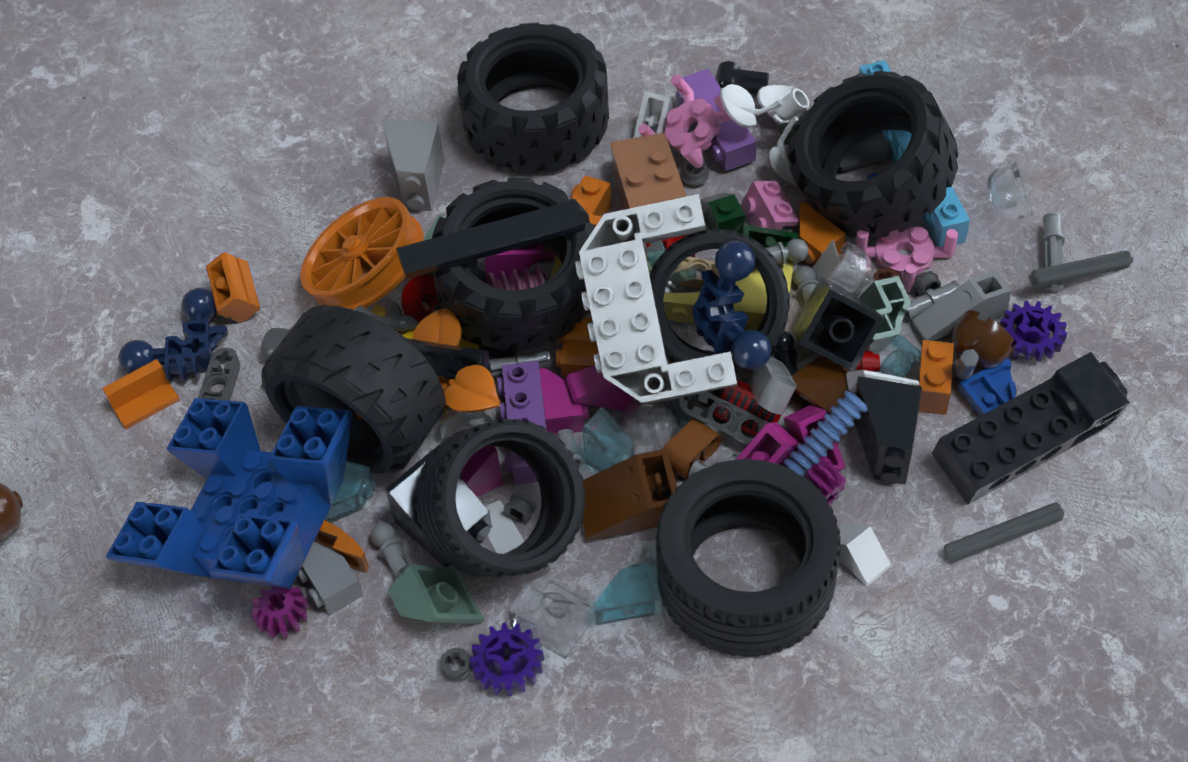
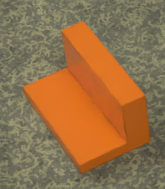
(140, 394)

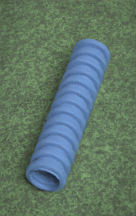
(826, 433)

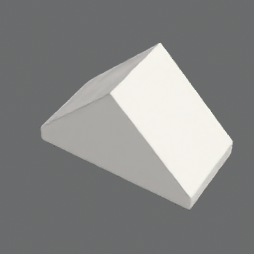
(653, 112)
(862, 552)

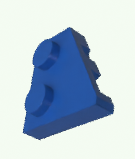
(989, 388)

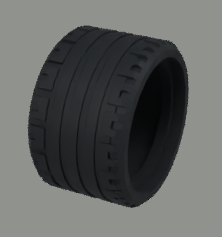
(775, 282)
(559, 488)

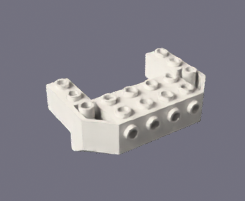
(625, 306)

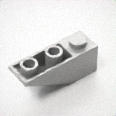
(983, 294)
(330, 577)

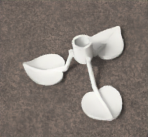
(780, 104)

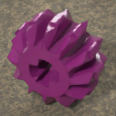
(826, 479)
(292, 611)

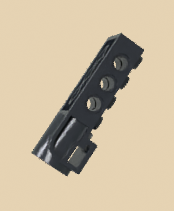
(1032, 427)

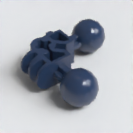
(715, 309)
(181, 356)

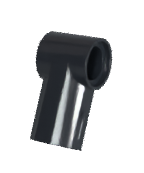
(731, 73)

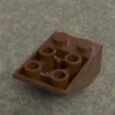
(628, 495)

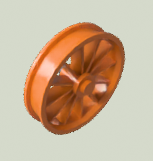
(357, 254)

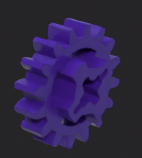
(1034, 329)
(491, 655)

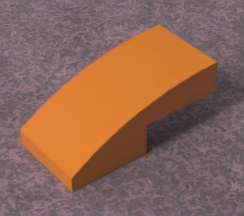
(343, 544)

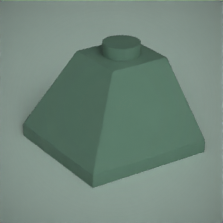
(434, 595)

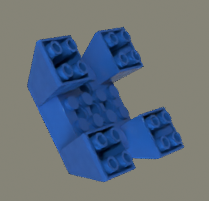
(256, 505)

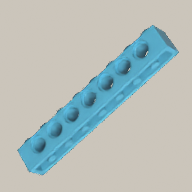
(950, 212)

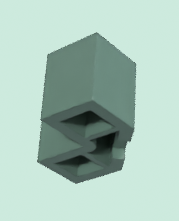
(892, 302)

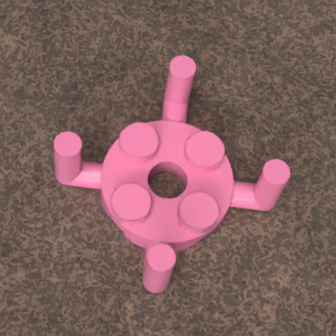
(681, 118)
(914, 240)

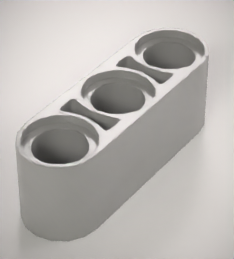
(772, 386)

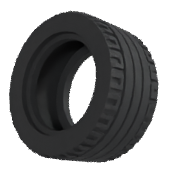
(756, 496)

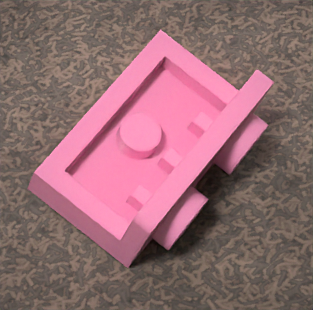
(768, 206)

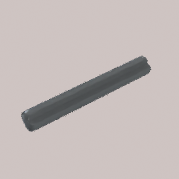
(1080, 268)
(1003, 532)

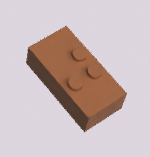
(645, 171)

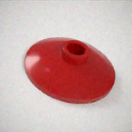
(415, 292)

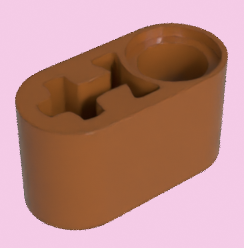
(690, 444)

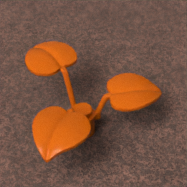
(473, 385)

